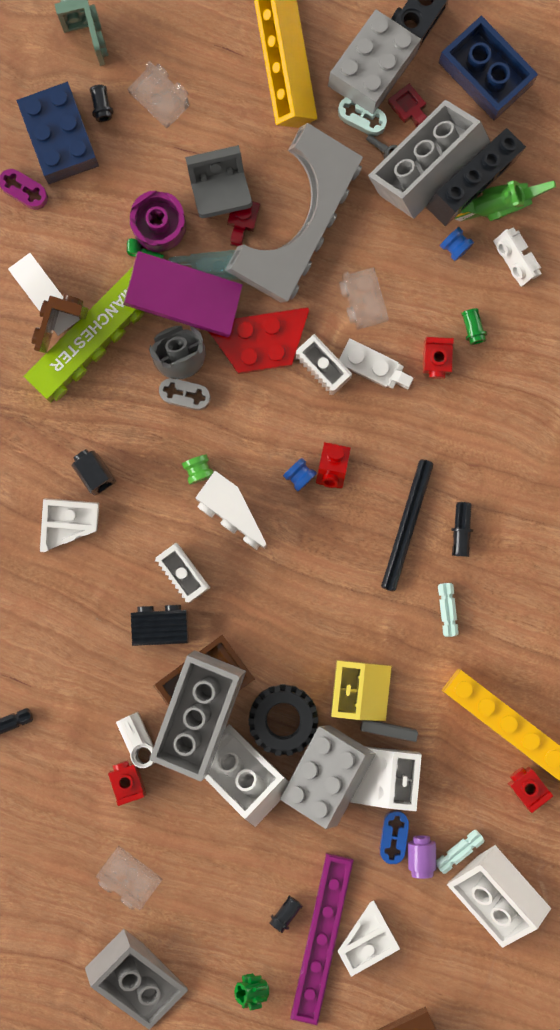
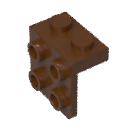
(49, 312)

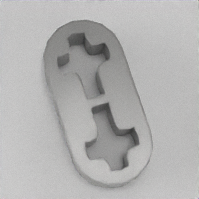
(185, 387)

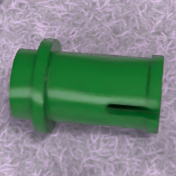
(474, 326)

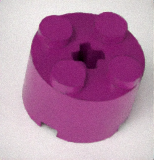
(165, 208)

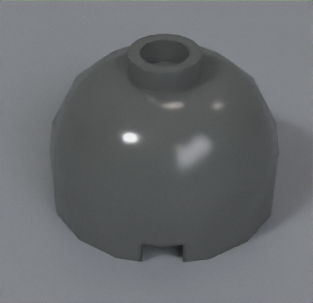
(178, 352)

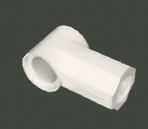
(135, 737)

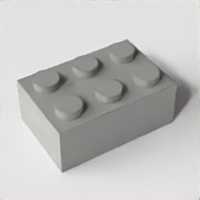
(374, 61)
(327, 776)

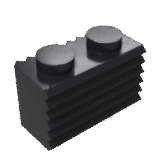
(159, 627)

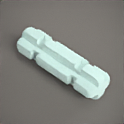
(448, 609)
(459, 851)

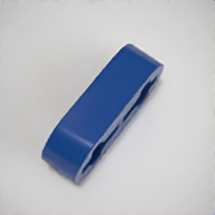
(387, 836)

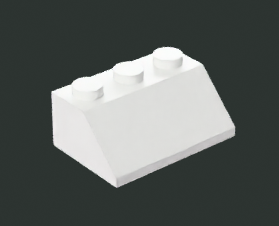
(499, 897)

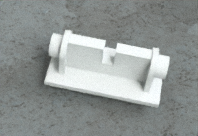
(510, 247)

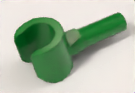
(134, 246)

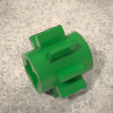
(251, 991)

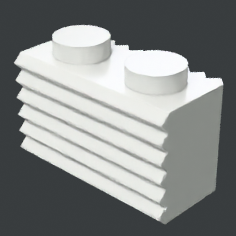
(323, 364)
(182, 573)

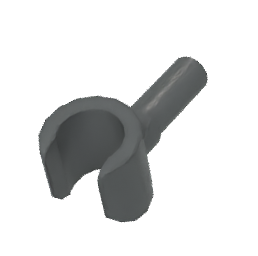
(382, 147)

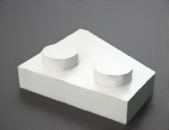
(66, 521)
(367, 941)

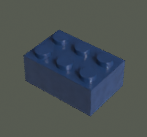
(487, 68)
(57, 133)

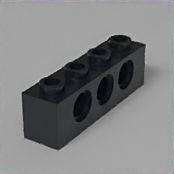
(475, 177)

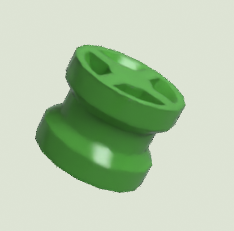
(197, 469)

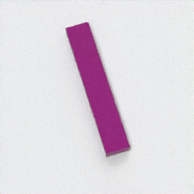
(321, 939)

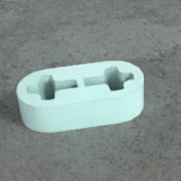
(360, 122)

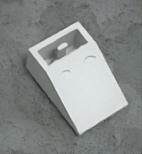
(226, 501)
(391, 780)

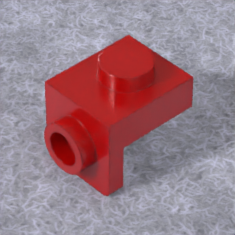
(333, 465)

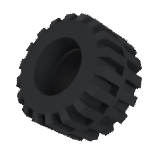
(283, 744)

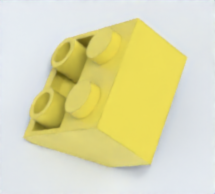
(360, 691)

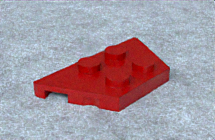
(263, 340)

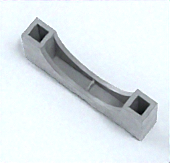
(329, 171)

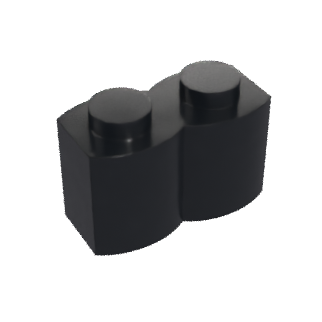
(93, 472)

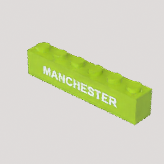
(84, 343)

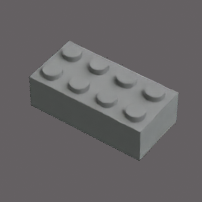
(429, 158)
(197, 715)

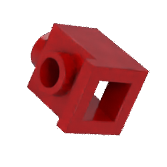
(435, 345)
(134, 791)
(533, 800)

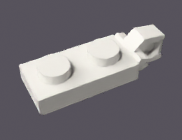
(374, 366)

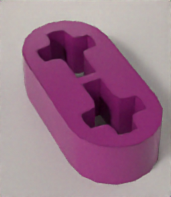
(26, 184)

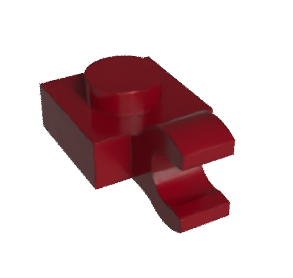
(408, 105)
(242, 221)

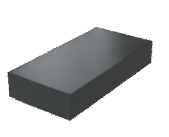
(389, 730)

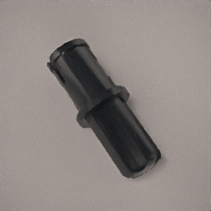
(462, 530)

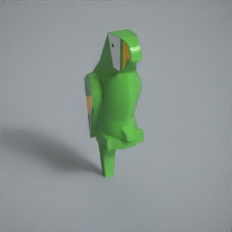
(503, 200)

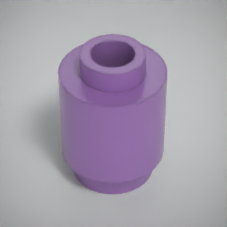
(422, 857)

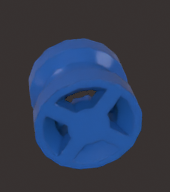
(457, 244)
(300, 474)

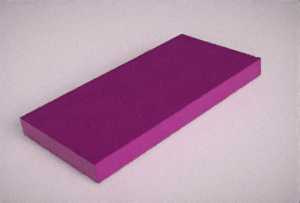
(183, 294)

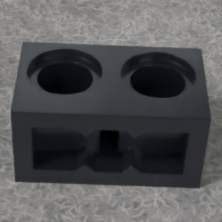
(423, 15)

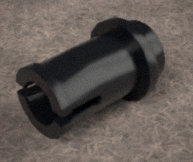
(102, 109)
(285, 914)

